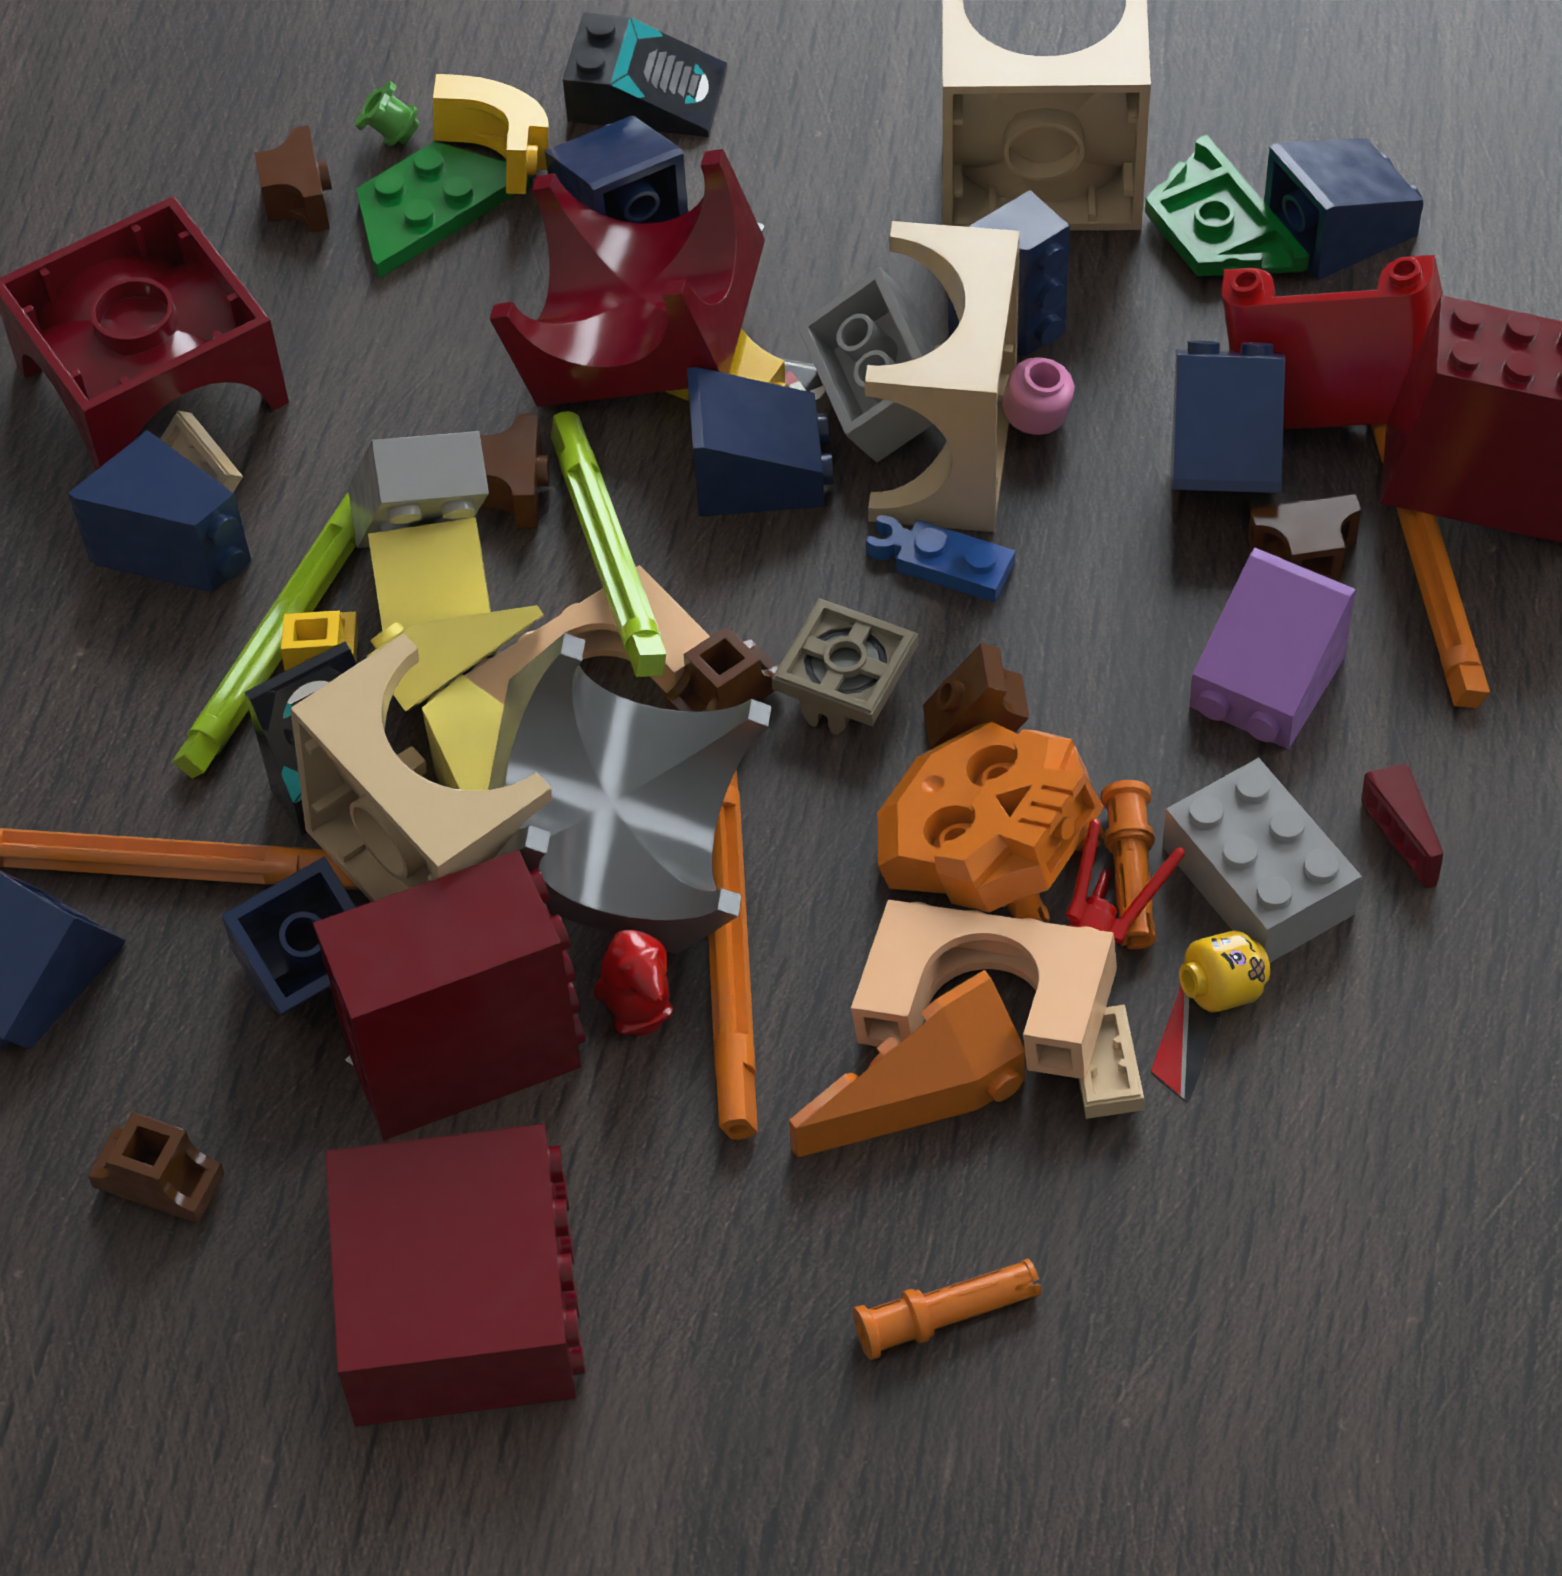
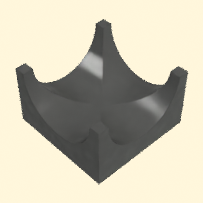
(629, 798)

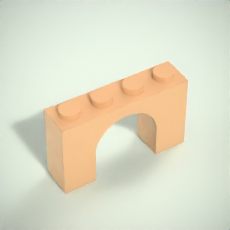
(595, 624)
(929, 945)

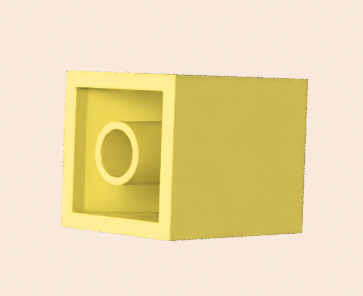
(429, 573)
(463, 734)

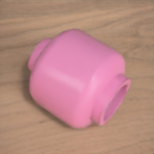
(1038, 395)

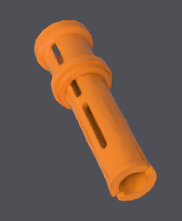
(1129, 842)
(919, 1314)

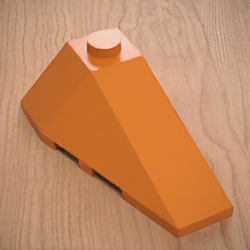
(941, 1070)

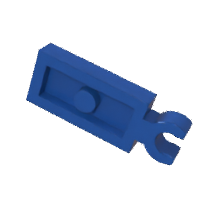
(943, 557)

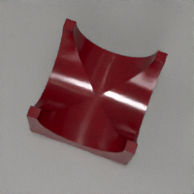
(635, 298)
(136, 324)

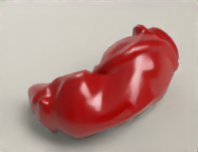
(635, 983)

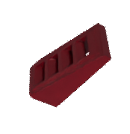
(1401, 815)

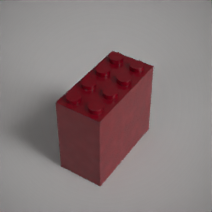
(1481, 421)
(453, 992)
(453, 1275)

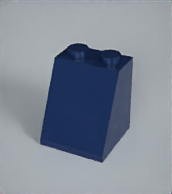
(623, 172)
(1340, 200)
(1228, 418)
(756, 445)
(160, 518)
(277, 935)
(44, 959)

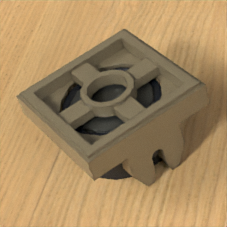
(844, 665)

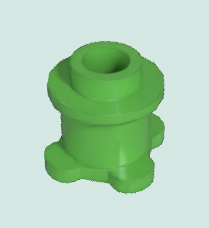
(388, 115)

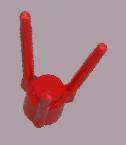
(1096, 911)

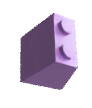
(1273, 649)

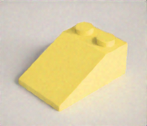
(452, 647)

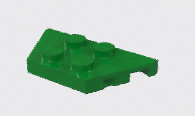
(427, 201)
(1220, 219)

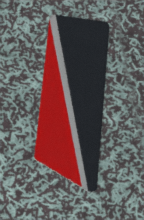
(1184, 1045)

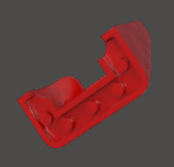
(1339, 348)

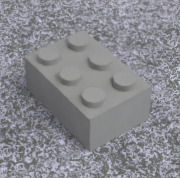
(860, 328)
(417, 483)
(1262, 860)

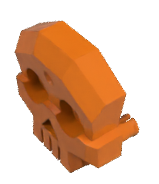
(988, 819)

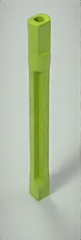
(608, 546)
(263, 649)

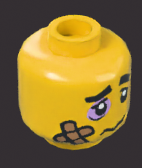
(1224, 971)

